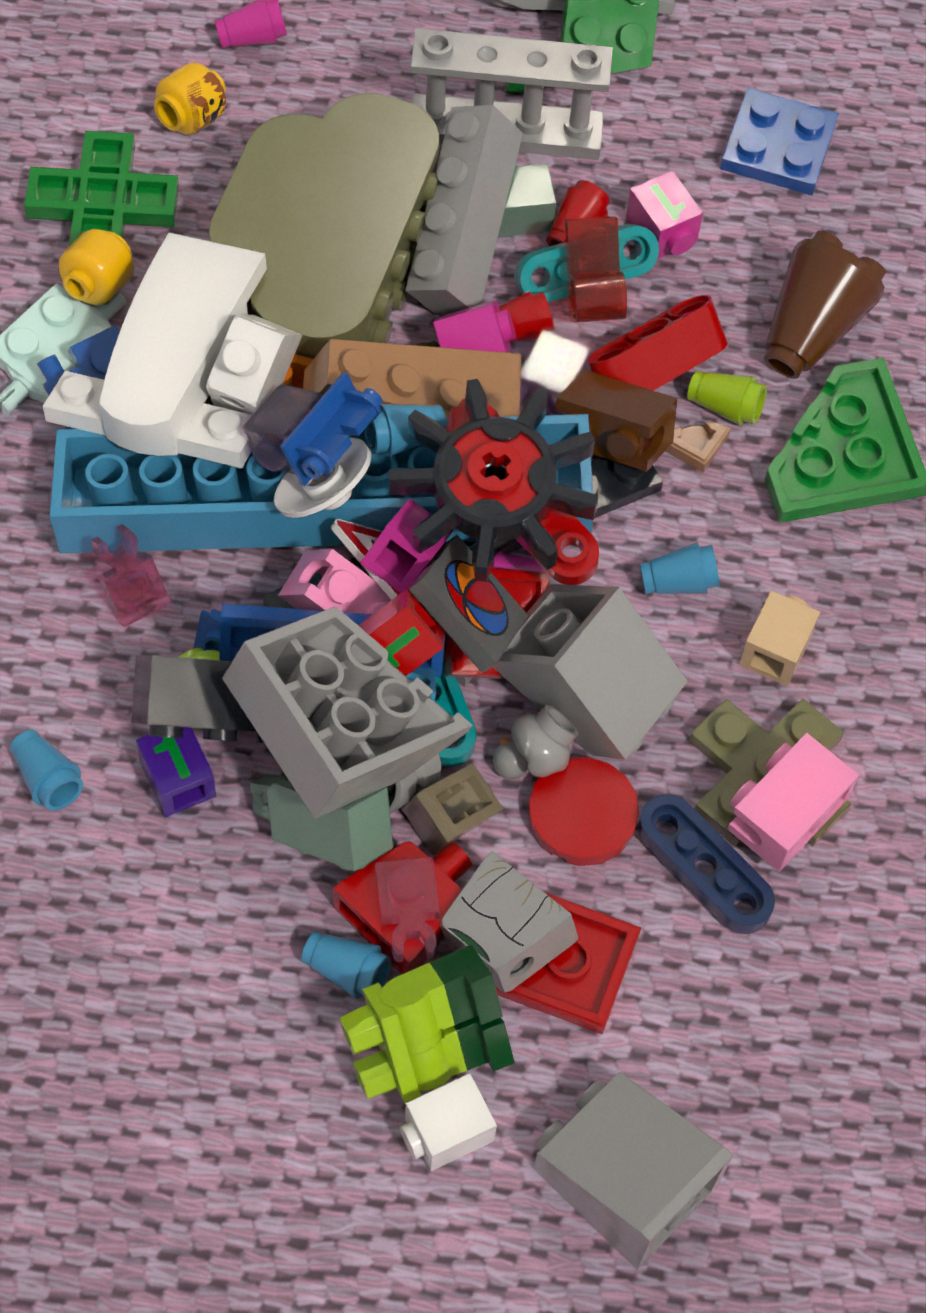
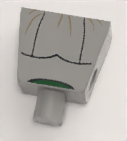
(507, 923)

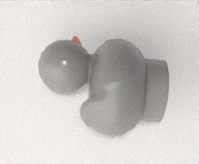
(537, 745)

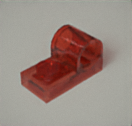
(593, 270)

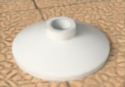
(327, 491)

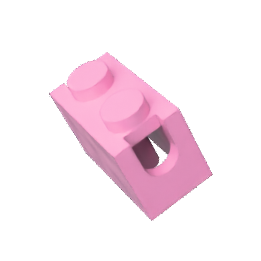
(340, 586)
(791, 800)

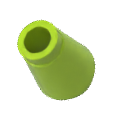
(728, 395)

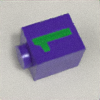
(176, 771)

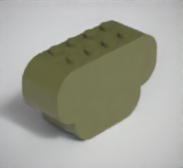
(334, 214)

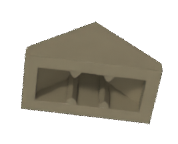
(451, 808)

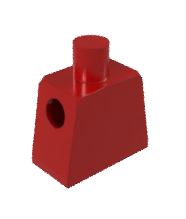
(358, 900)

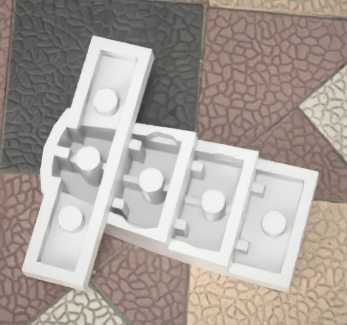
(165, 357)

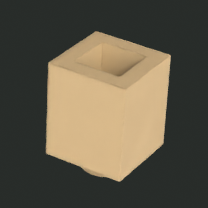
(779, 637)

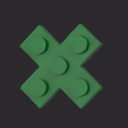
(103, 190)

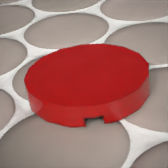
(584, 812)

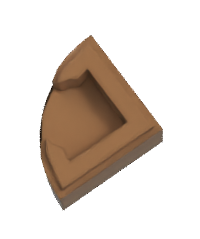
(698, 443)

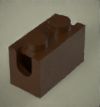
(625, 419)

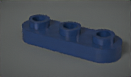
(698, 841)

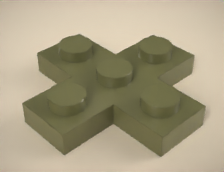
(744, 750)

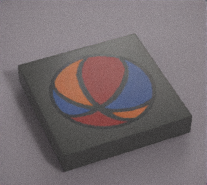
(473, 613)

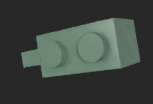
(343, 837)

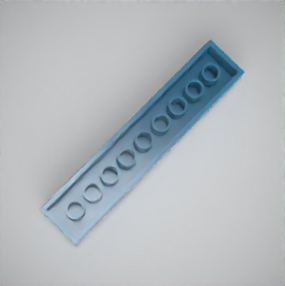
(213, 505)

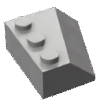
(337, 710)

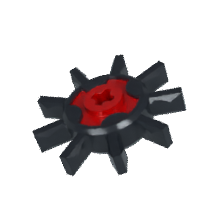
(492, 506)

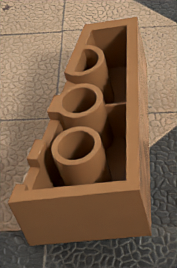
(418, 373)

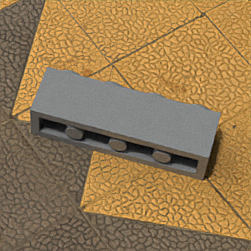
(466, 210)

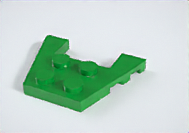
(619, 24)

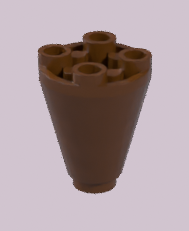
(820, 302)

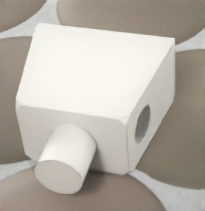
(251, 363)

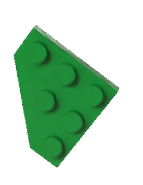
(847, 449)

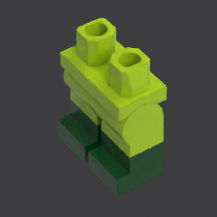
(428, 1027)

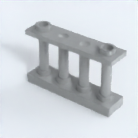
(531, 62)

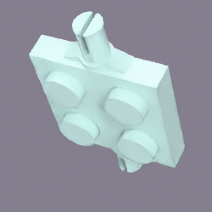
(45, 330)

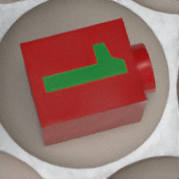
(405, 632)

